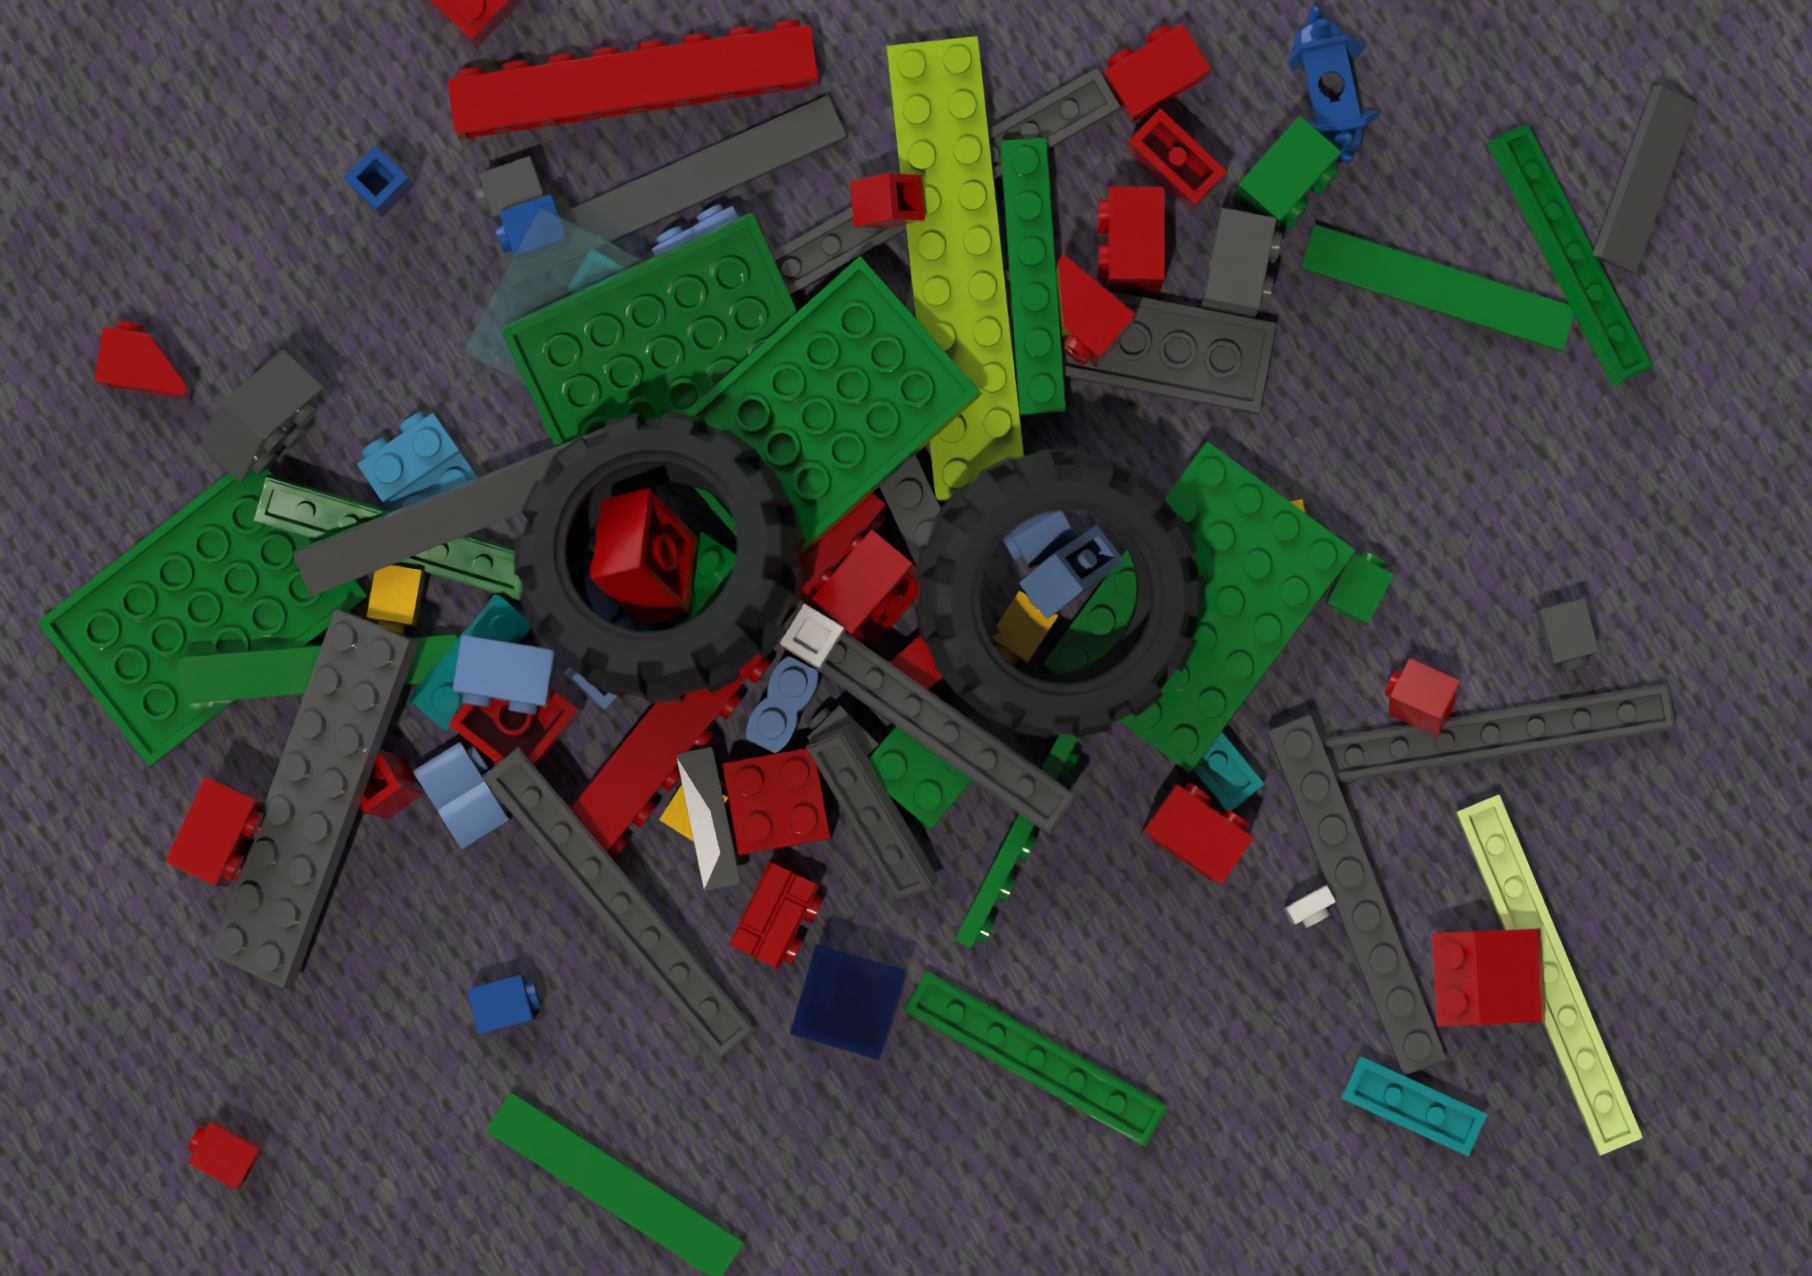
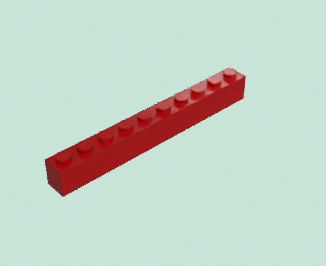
(649, 754)

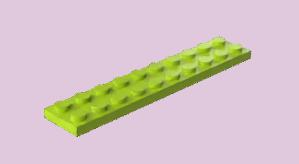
(957, 248)

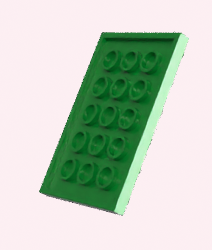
(652, 332)
(838, 399)
(1262, 581)
(189, 589)

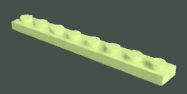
(1566, 1011)

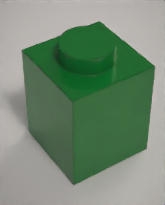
(1360, 588)

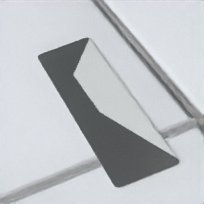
(708, 819)

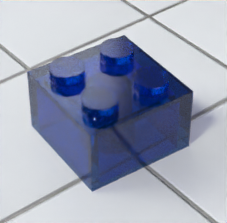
(847, 1002)

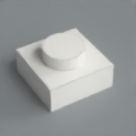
(812, 636)
(1311, 907)

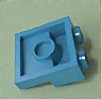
(414, 463)

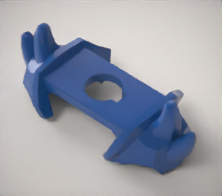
(1324, 51)

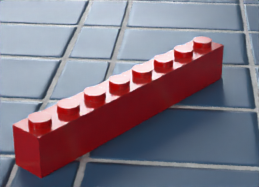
(632, 81)

